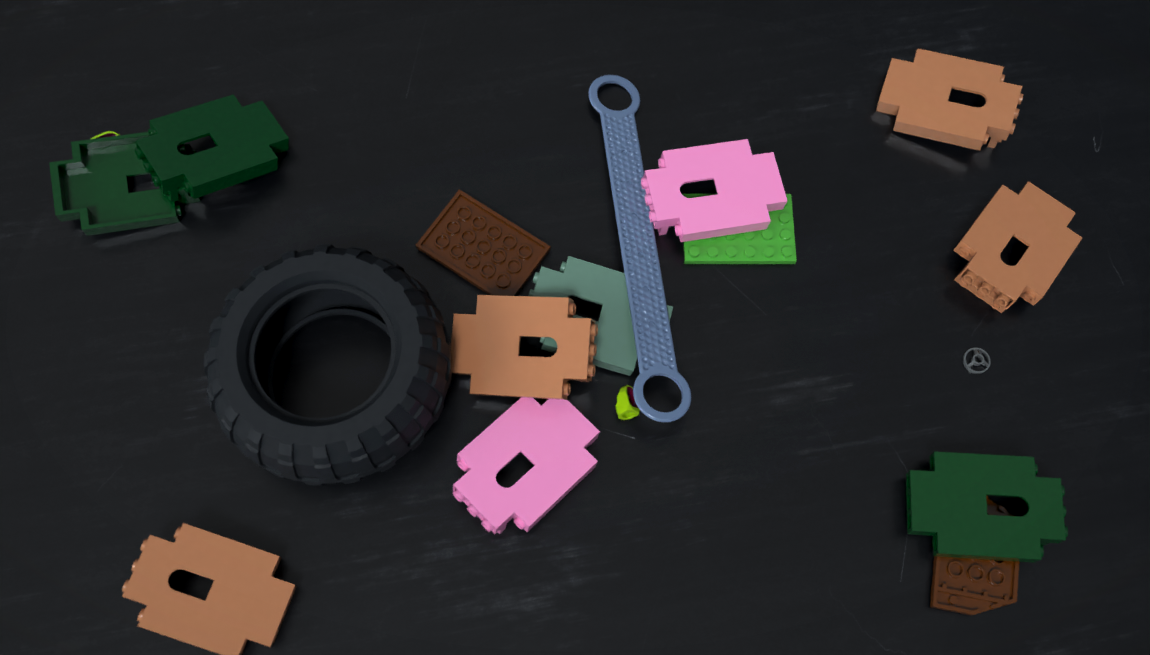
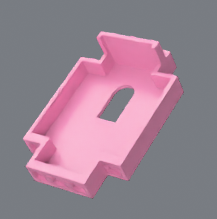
(744, 184)
(550, 437)

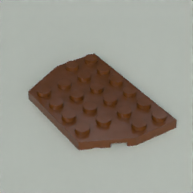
(974, 584)

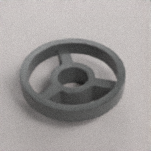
(973, 362)

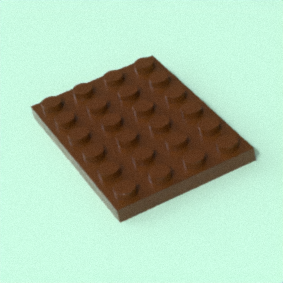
(483, 246)

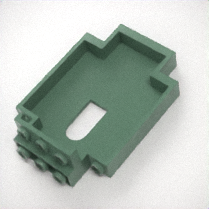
(602, 286)

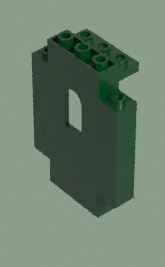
(244, 139)
(97, 190)
(953, 507)

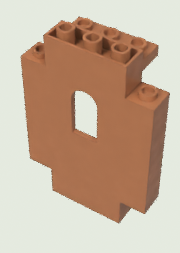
(920, 95)
(1036, 222)
(489, 346)
(240, 605)

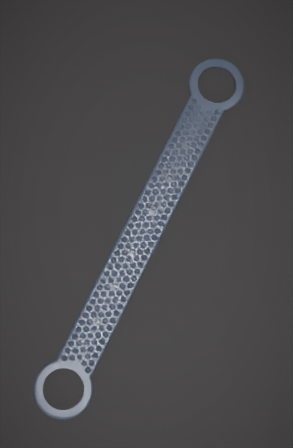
(638, 250)

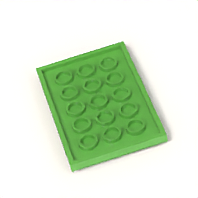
(765, 246)

